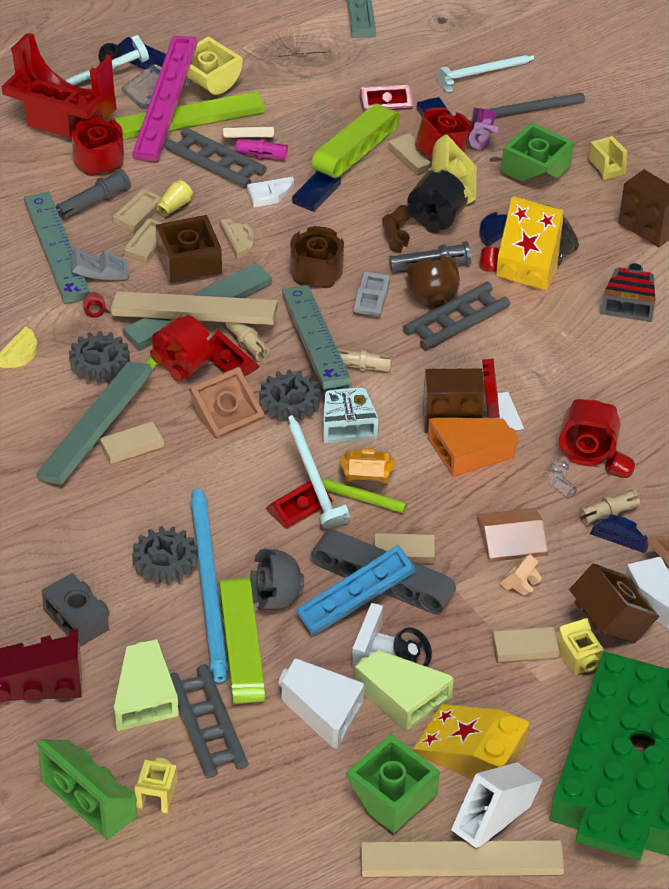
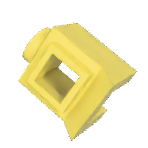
(608, 151)
(579, 659)
(157, 779)

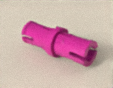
(262, 149)

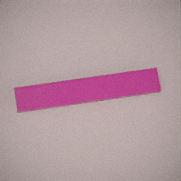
(165, 98)

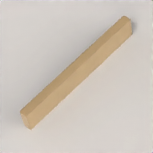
(200, 307)
(461, 858)

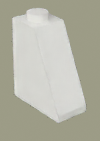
(322, 699)
(495, 801)

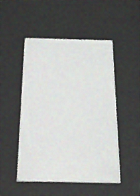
(507, 411)

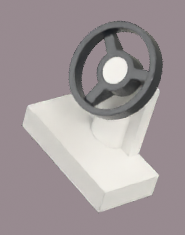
(370, 640)

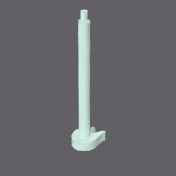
(139, 52)
(445, 75)
(331, 517)

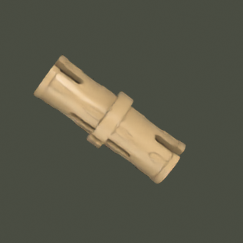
(248, 338)
(366, 360)
(609, 506)

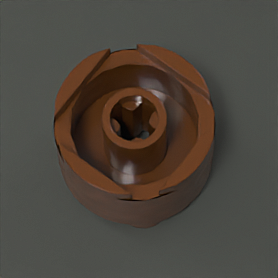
(316, 257)

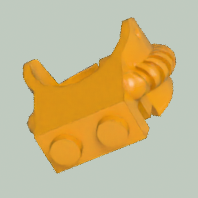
(367, 465)

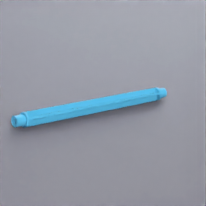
(209, 587)

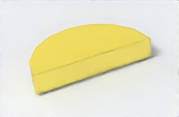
(19, 349)

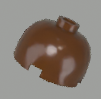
(432, 281)

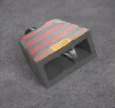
(630, 294)

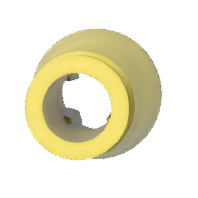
(176, 196)

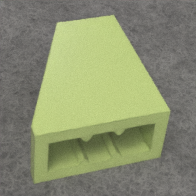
(402, 687)
(144, 688)

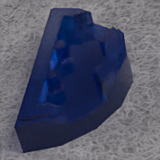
(492, 228)
(620, 531)

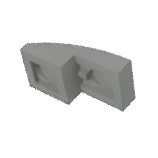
(105, 267)
(372, 294)

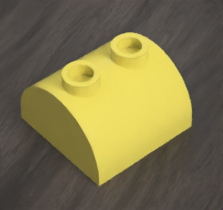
(214, 66)
(451, 158)

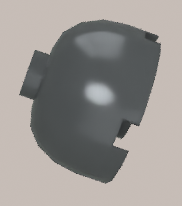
(276, 579)

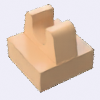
(520, 573)

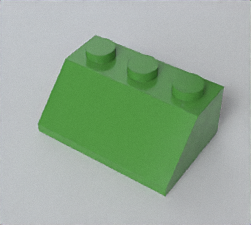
(86, 786)

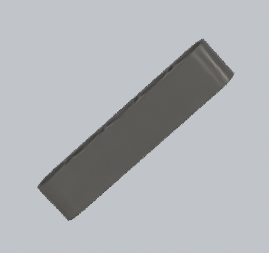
(346, 555)

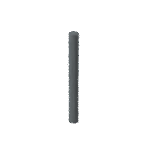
(539, 105)

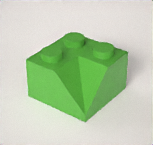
(536, 152)
(393, 782)

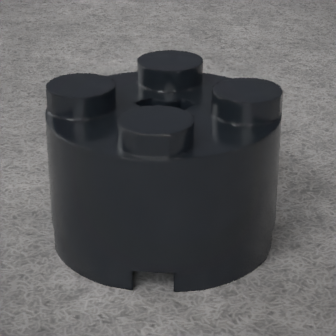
(437, 200)

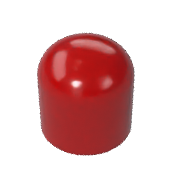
(489, 259)
(93, 298)
(620, 465)

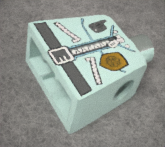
(349, 416)

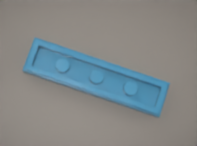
(355, 590)

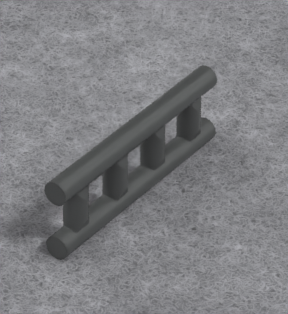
(211, 146)
(452, 327)
(223, 728)

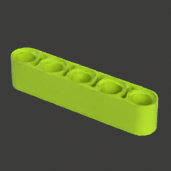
(355, 140)
(241, 640)

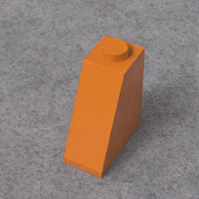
(471, 442)

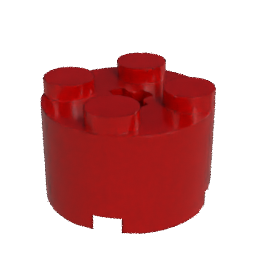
(436, 124)
(98, 145)
(182, 347)
(589, 432)

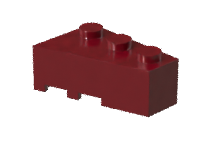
(42, 669)

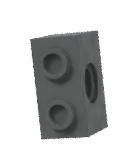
(74, 607)

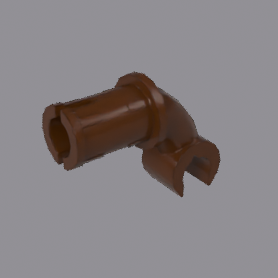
(392, 225)

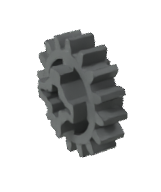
(98, 356)
(290, 395)
(162, 555)

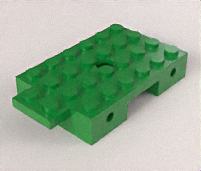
(608, 786)

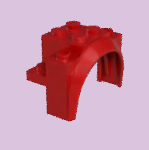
(50, 100)

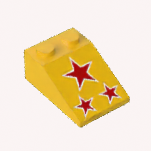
(530, 243)
(473, 739)

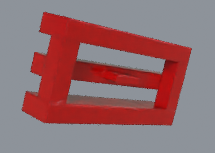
(491, 388)

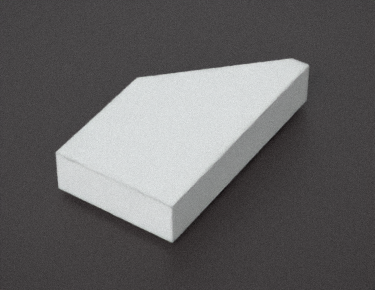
(269, 191)

